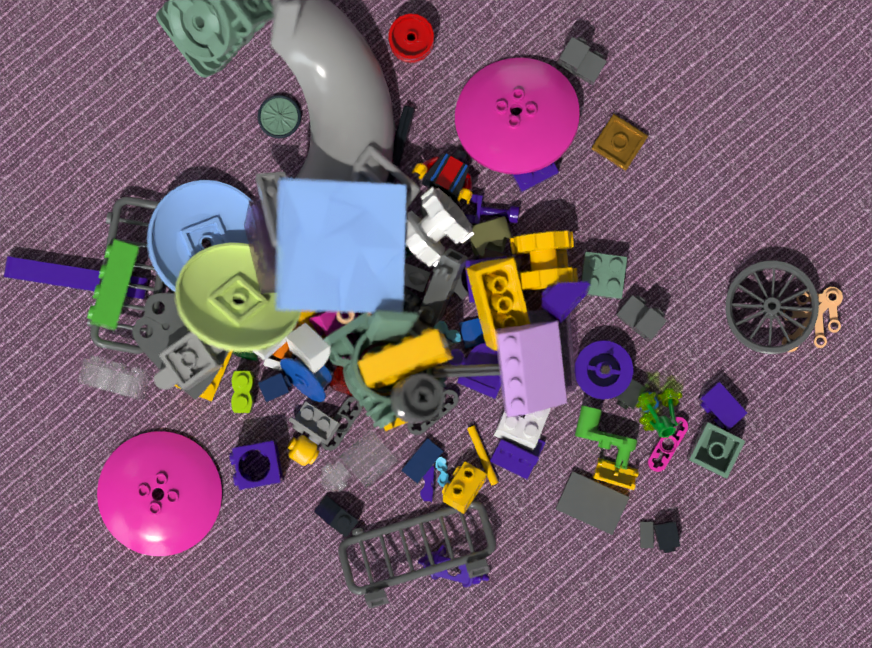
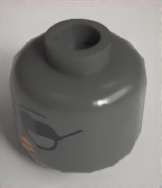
(411, 302)

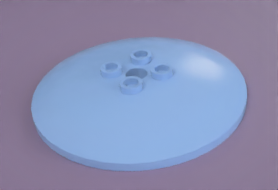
(191, 214)

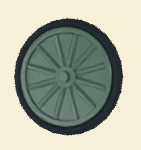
(279, 116)

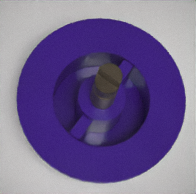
(603, 369)

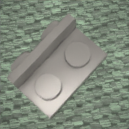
(315, 423)

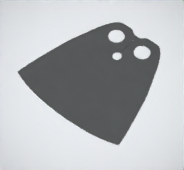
(163, 339)

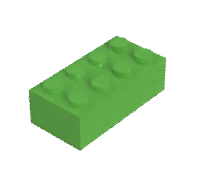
(114, 284)

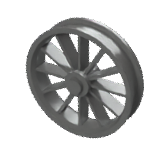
(772, 307)

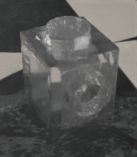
(335, 476)

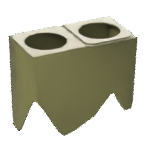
(490, 235)

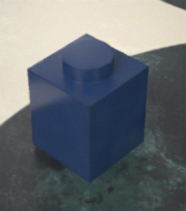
(275, 387)

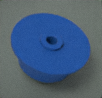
(305, 380)

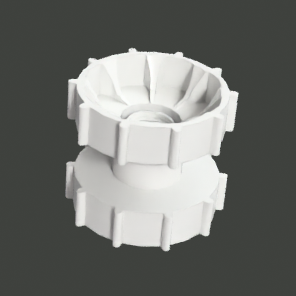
(442, 219)

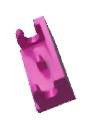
(328, 321)

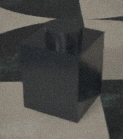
(666, 536)

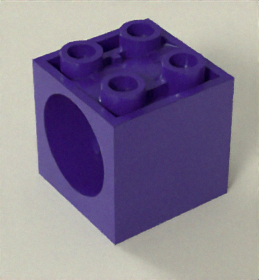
(272, 476)

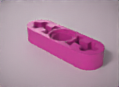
(664, 460)

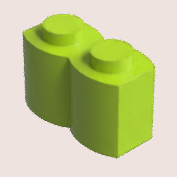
(242, 399)

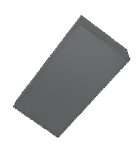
(646, 535)

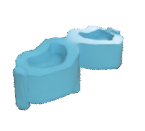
(452, 335)
(441, 466)

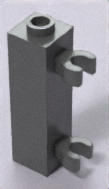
(442, 286)

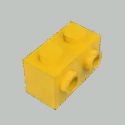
(464, 487)

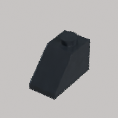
(336, 516)

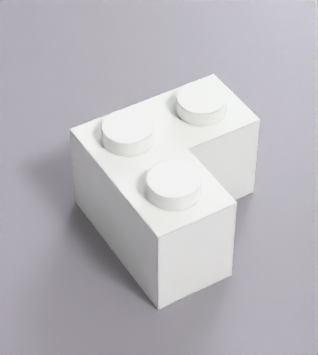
(522, 431)

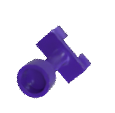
(511, 214)

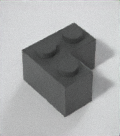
(580, 61)
(641, 318)

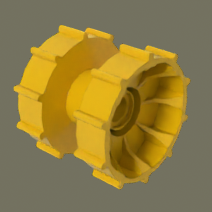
(544, 259)

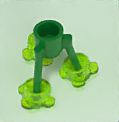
(662, 424)

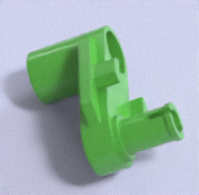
(587, 428)

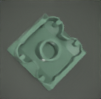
(390, 326)

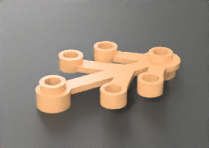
(826, 303)

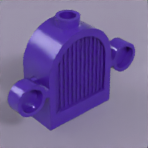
(479, 355)

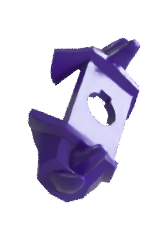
(463, 577)

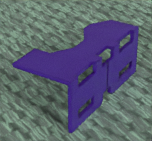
(427, 491)

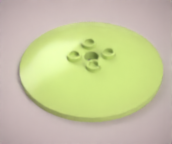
(207, 307)

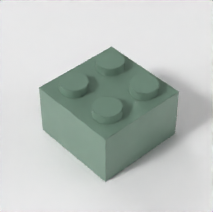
(604, 274)
(715, 450)

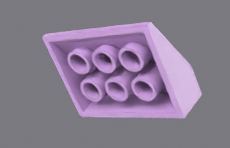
(530, 368)

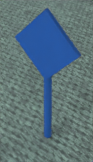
(472, 333)

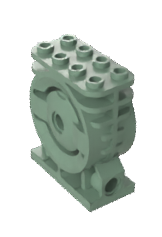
(212, 30)
(377, 406)

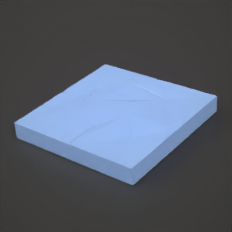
(340, 246)

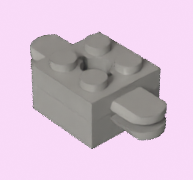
(187, 363)

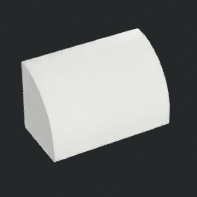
(308, 347)

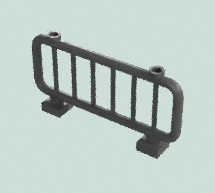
(113, 218)
(372, 592)

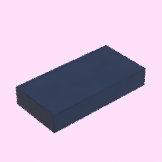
(422, 460)

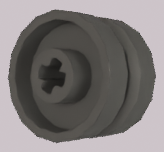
(417, 398)

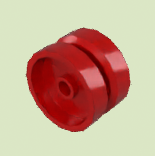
(414, 50)

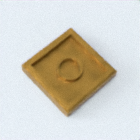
(619, 142)

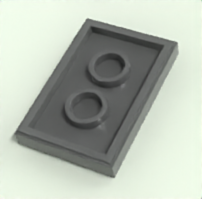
(592, 503)

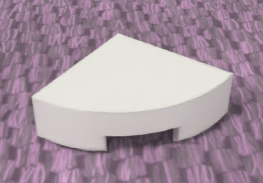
(272, 364)

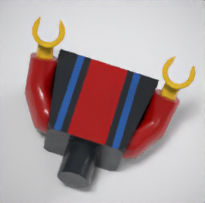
(448, 174)

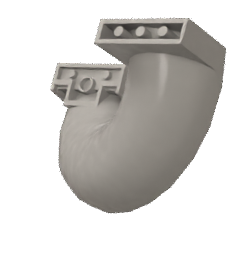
(342, 92)

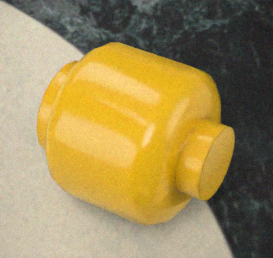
(303, 450)

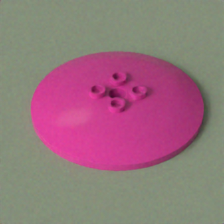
(517, 141)
(189, 487)

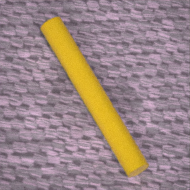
(482, 455)

